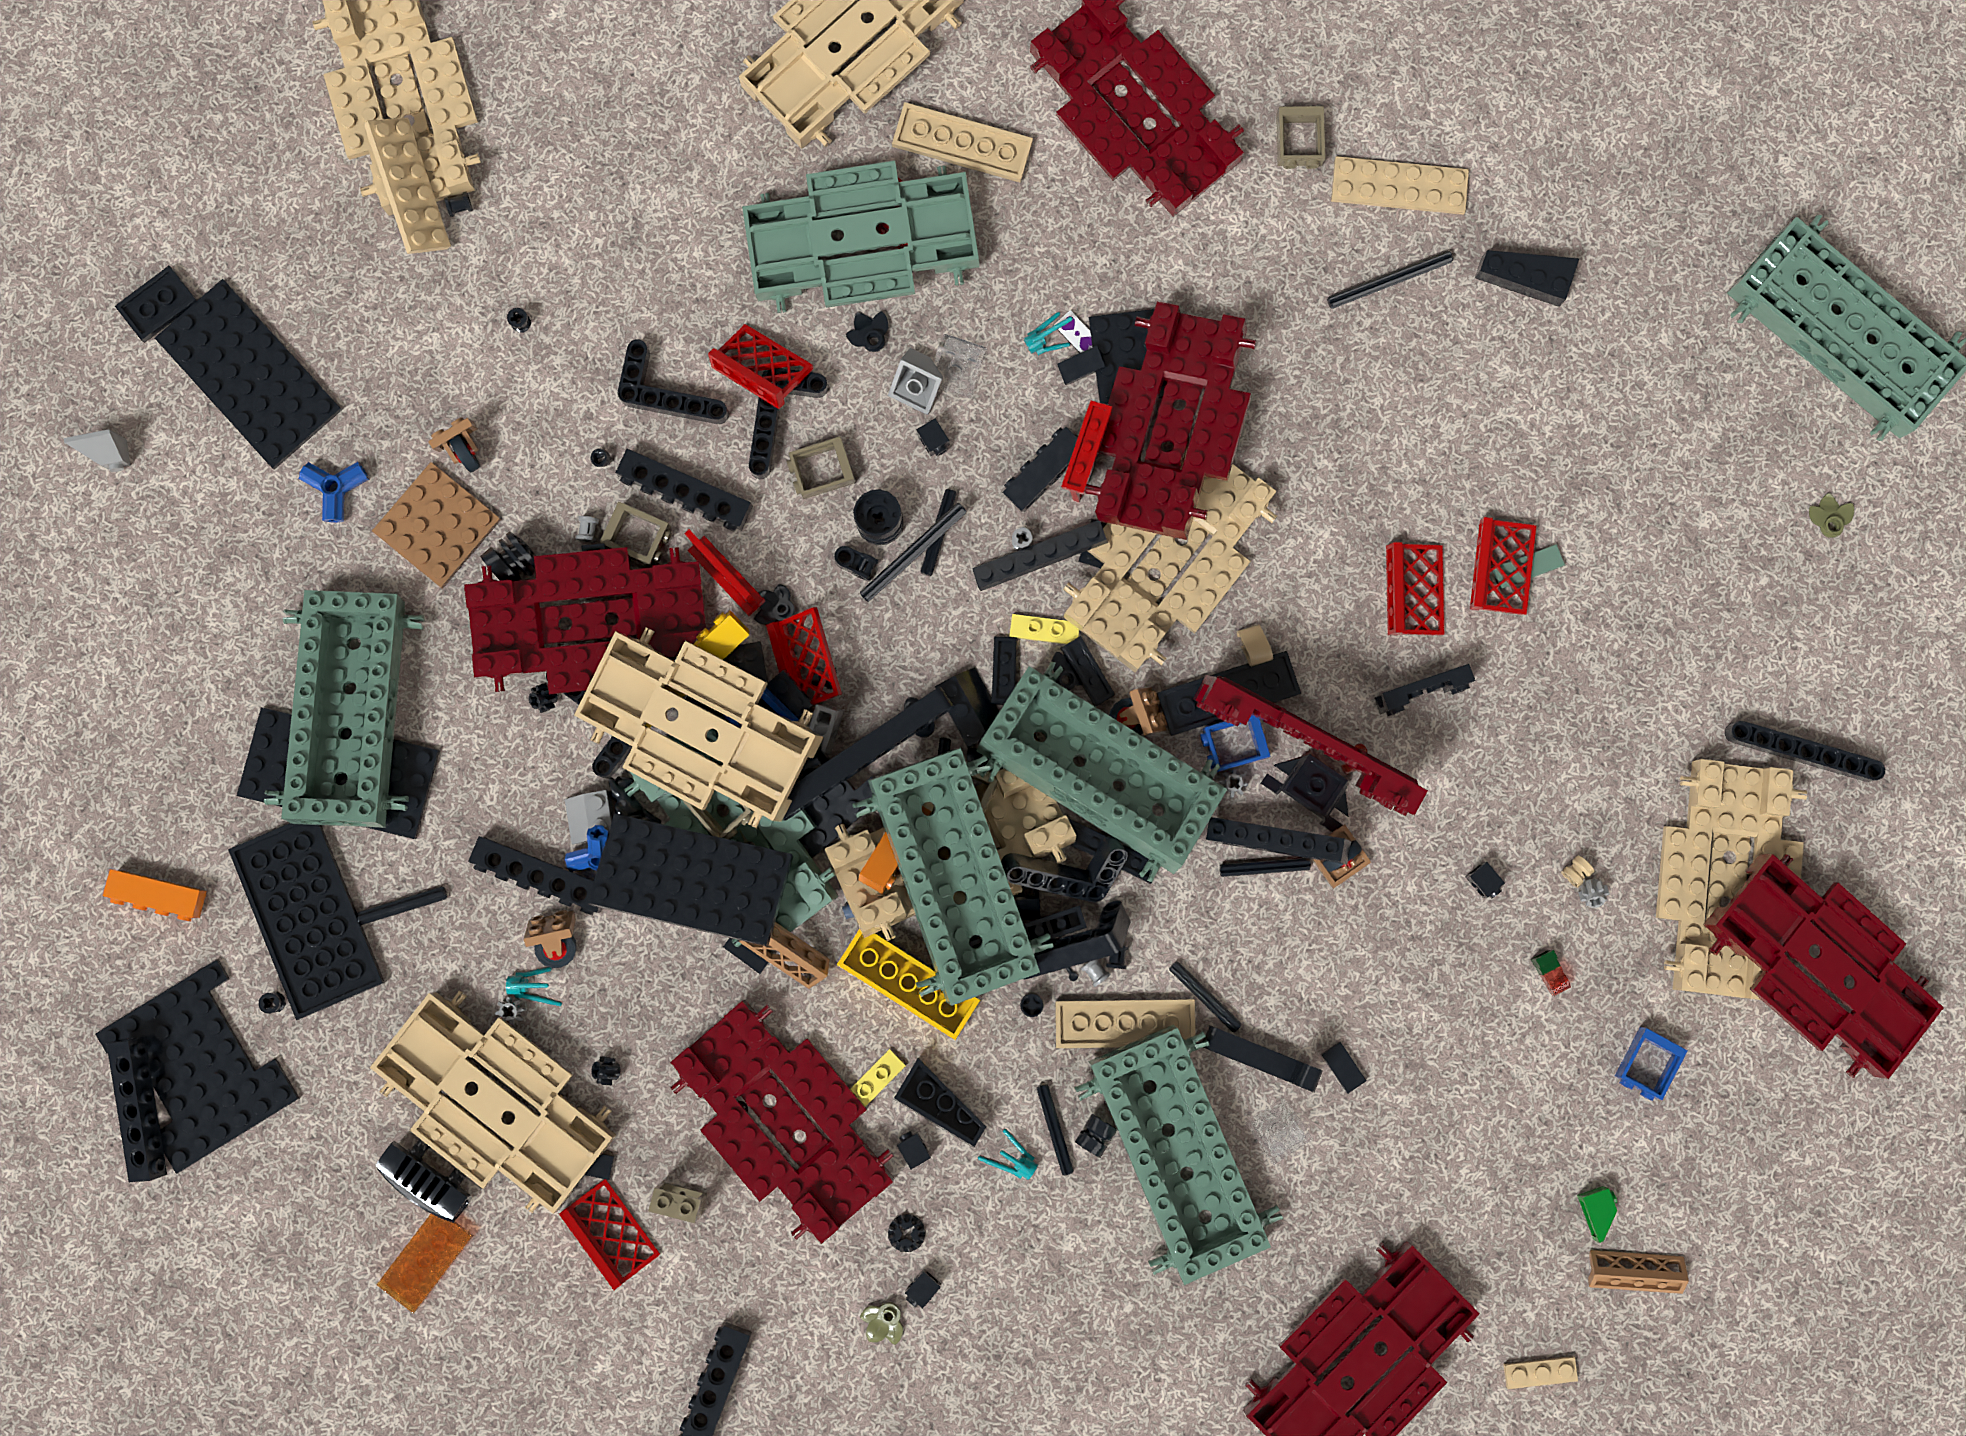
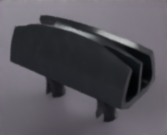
(422, 1183)

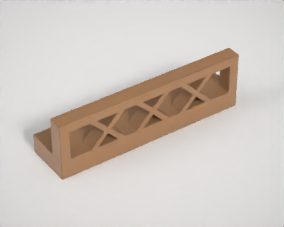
(794, 950)
(1638, 1277)

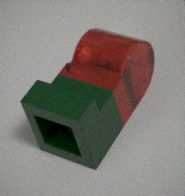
(1551, 972)

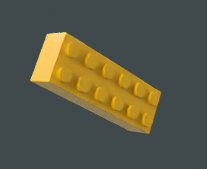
(895, 976)

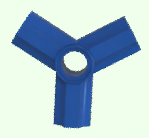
(333, 501)
(589, 856)

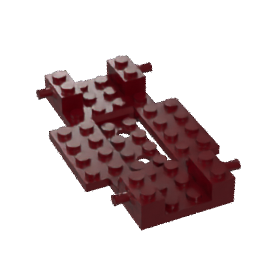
(1089, 53)
(1192, 357)
(512, 627)
(1377, 779)
(1780, 915)
(832, 1175)
(1417, 1312)

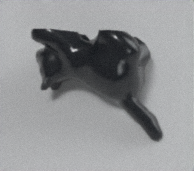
(625, 804)

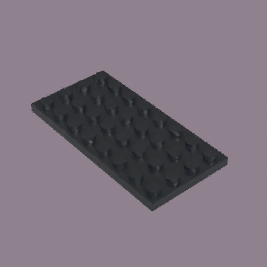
(248, 374)
(409, 775)
(691, 879)
(306, 917)

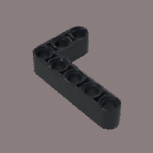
(664, 396)
(772, 413)
(607, 752)
(1066, 880)
(1087, 945)
(1263, 1059)

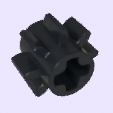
(541, 698)
(605, 1070)

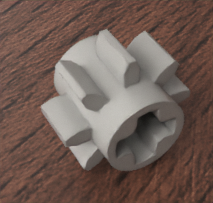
(1240, 784)
(1593, 893)
(517, 1010)

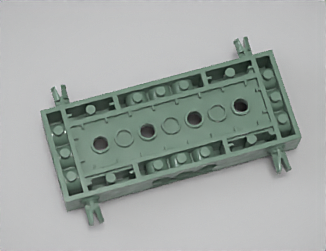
(1839, 342)
(324, 709)
(1110, 755)
(971, 868)
(1197, 1142)

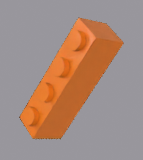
(882, 865)
(155, 894)

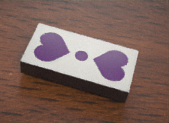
(1076, 333)

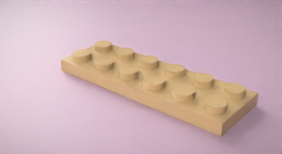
(962, 142)
(407, 185)
(1399, 185)
(1119, 1021)

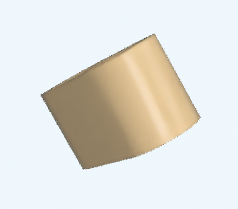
(1255, 645)

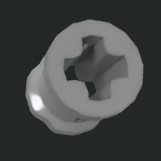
(587, 529)
(1018, 533)
(1095, 972)

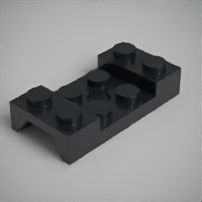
(1453, 680)

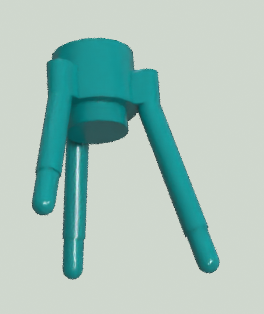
(1035, 339)
(517, 985)
(1024, 1166)

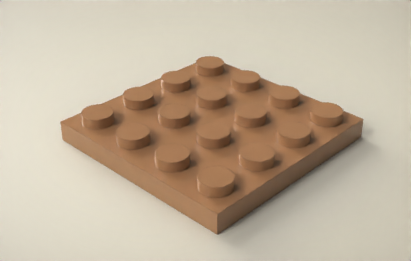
(436, 525)

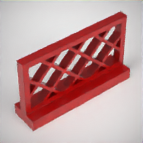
(746, 375)
(1086, 449)
(1484, 559)
(724, 573)
(1396, 589)
(783, 649)
(591, 1245)

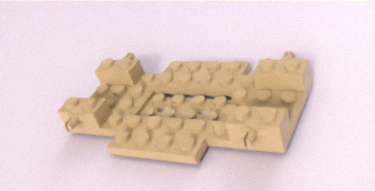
(384, 36)
(797, 71)
(1124, 612)
(757, 759)
(1733, 806)
(1019, 822)
(549, 1149)

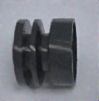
(874, 505)
(511, 560)

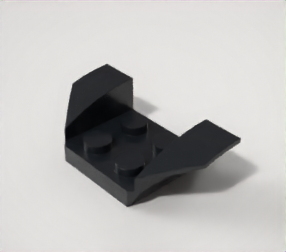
(1313, 787)

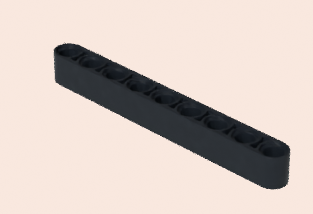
(868, 750)

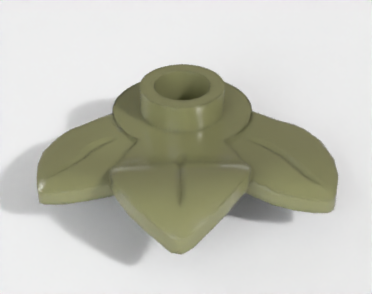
(1830, 512)
(882, 1326)

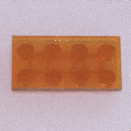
(424, 1261)

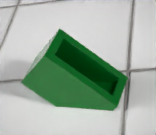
(1598, 1210)

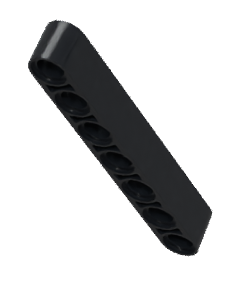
(1815, 751)

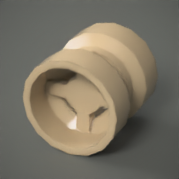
(1577, 871)

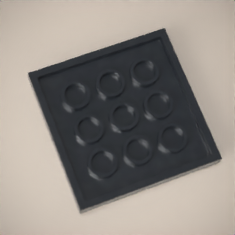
(1120, 345)

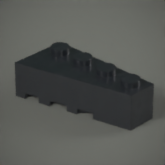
(1529, 274)
(1042, 470)
(932, 1100)

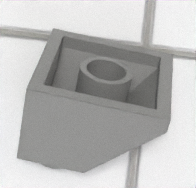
(916, 381)
(103, 448)

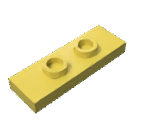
(1042, 629)
(877, 1077)

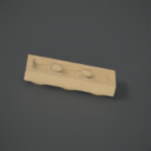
(1540, 1372)

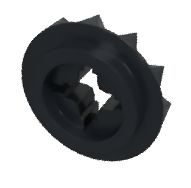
(906, 1221)

